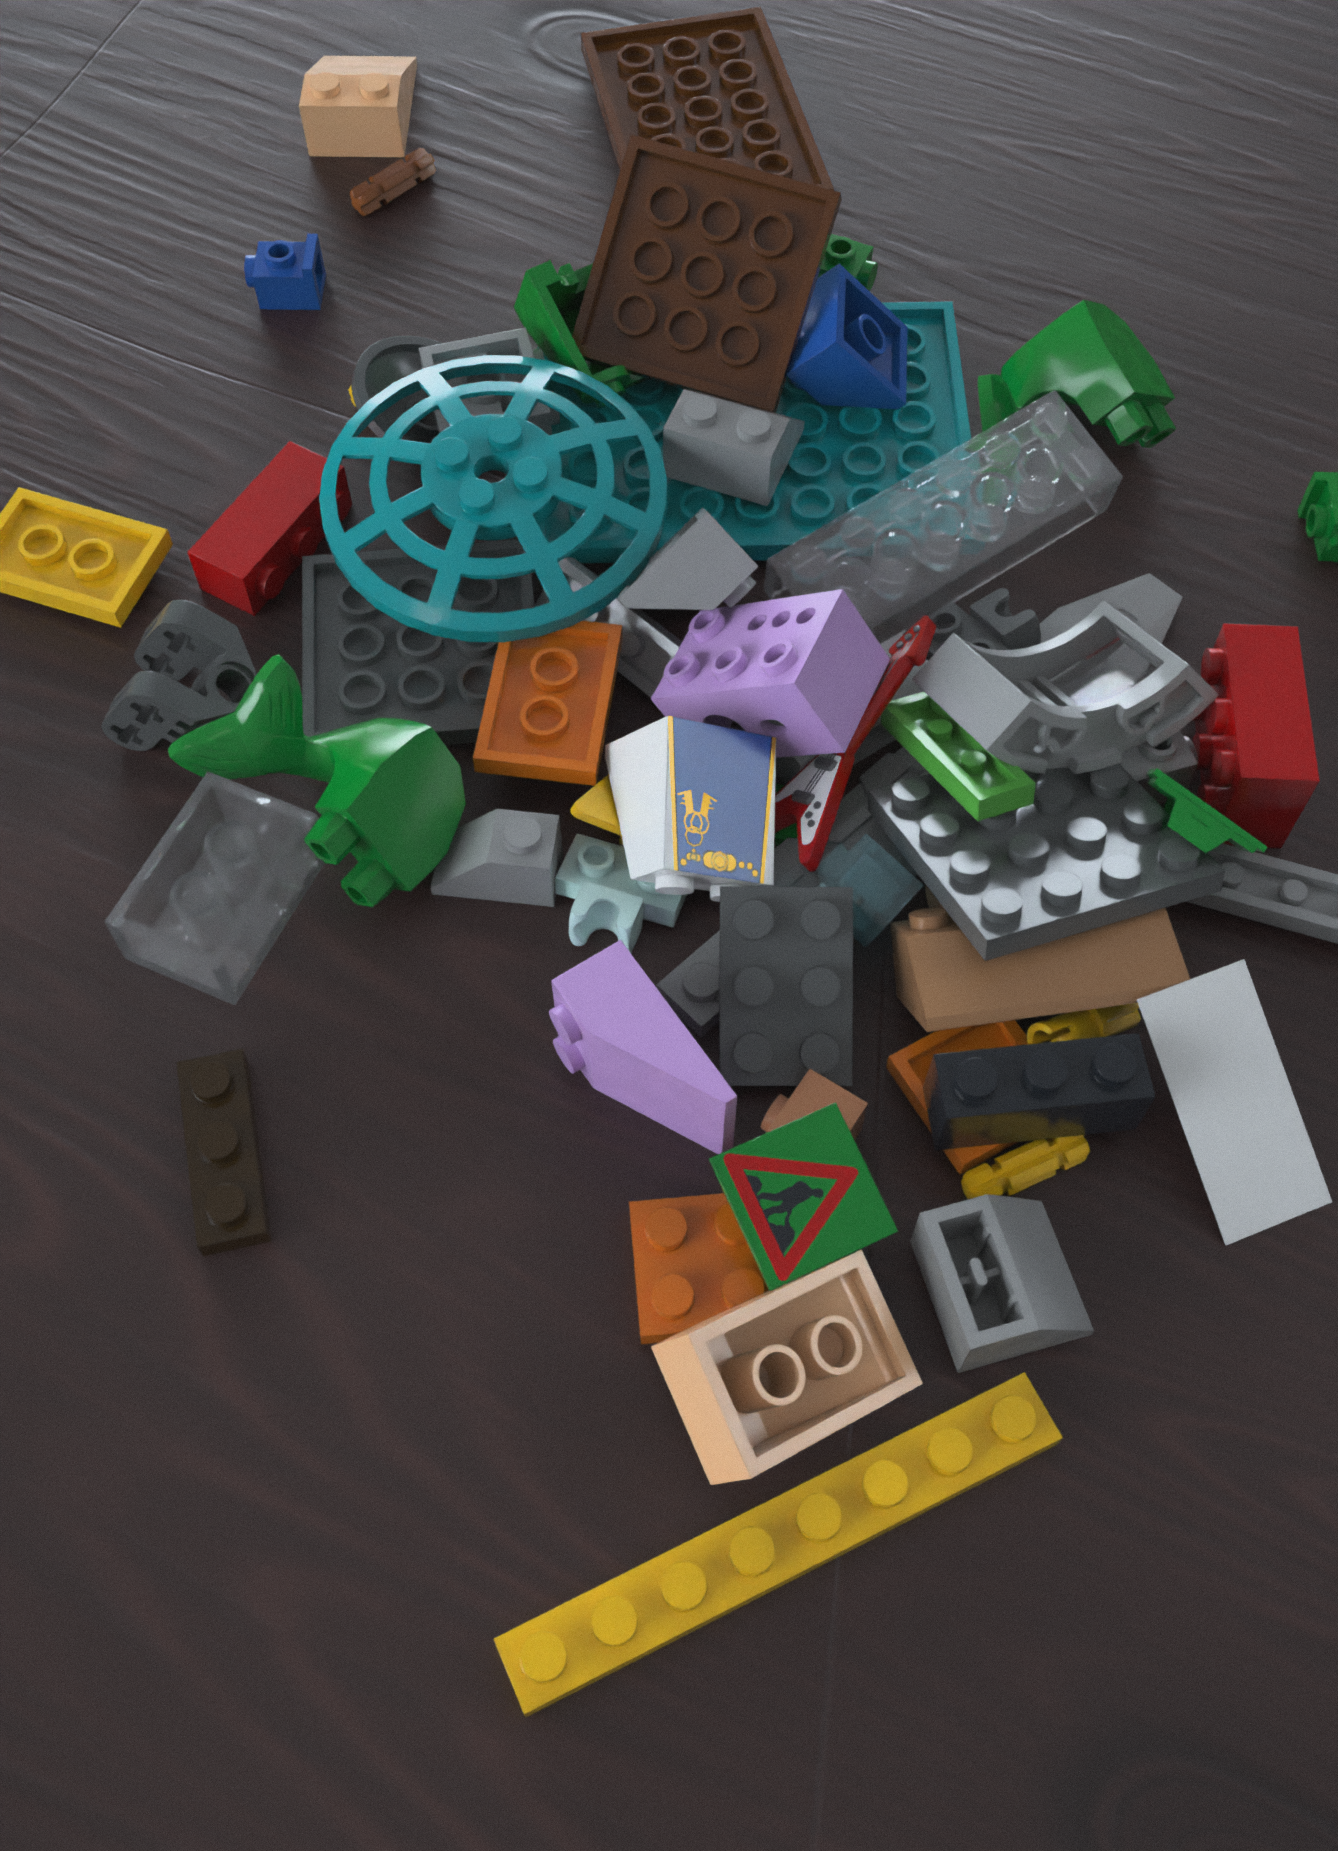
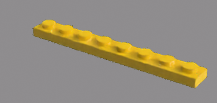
(773, 1544)

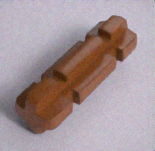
(392, 181)

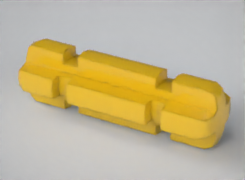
(1025, 1166)

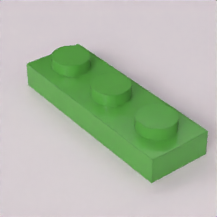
(956, 759)

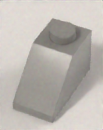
(503, 859)

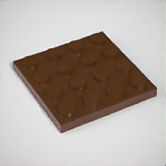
(704, 273)

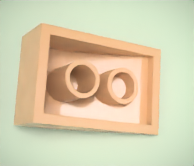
(358, 105)
(786, 1369)

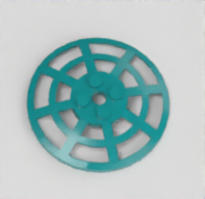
(497, 509)

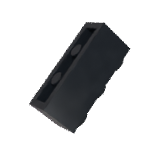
(1037, 1091)

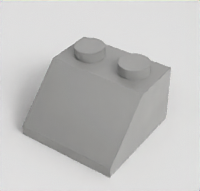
(728, 446)

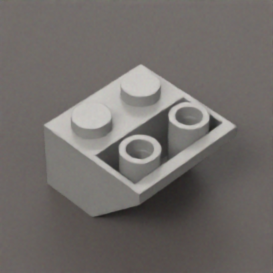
(997, 1279)

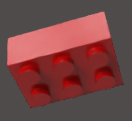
(1258, 732)

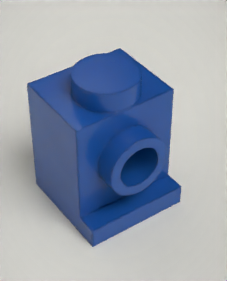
(287, 274)

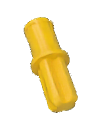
(1085, 1024)

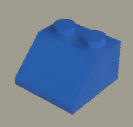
(850, 347)

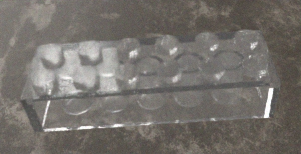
(955, 520)

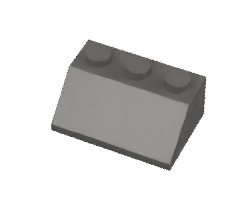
(693, 570)

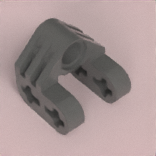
(174, 643)

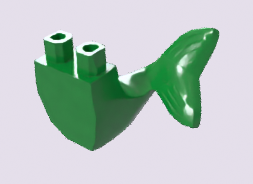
(1092, 364)
(389, 788)

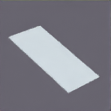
(1234, 1101)

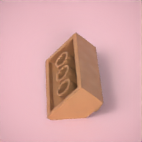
(953, 987)

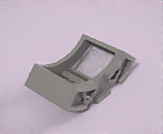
(1069, 698)

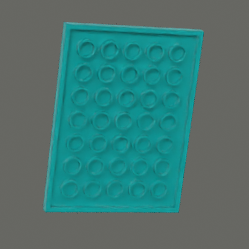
(834, 467)

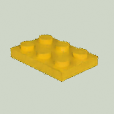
(77, 556)

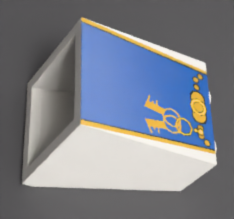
(695, 805)

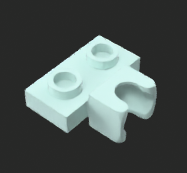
(606, 896)

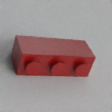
(266, 530)

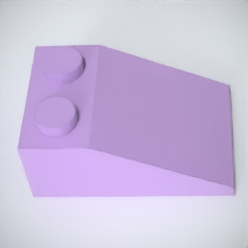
(638, 1049)

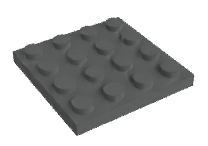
(373, 667)
(1065, 865)

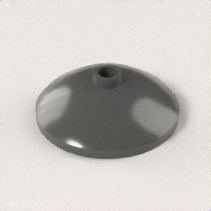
(383, 365)

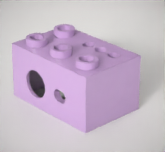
(778, 660)

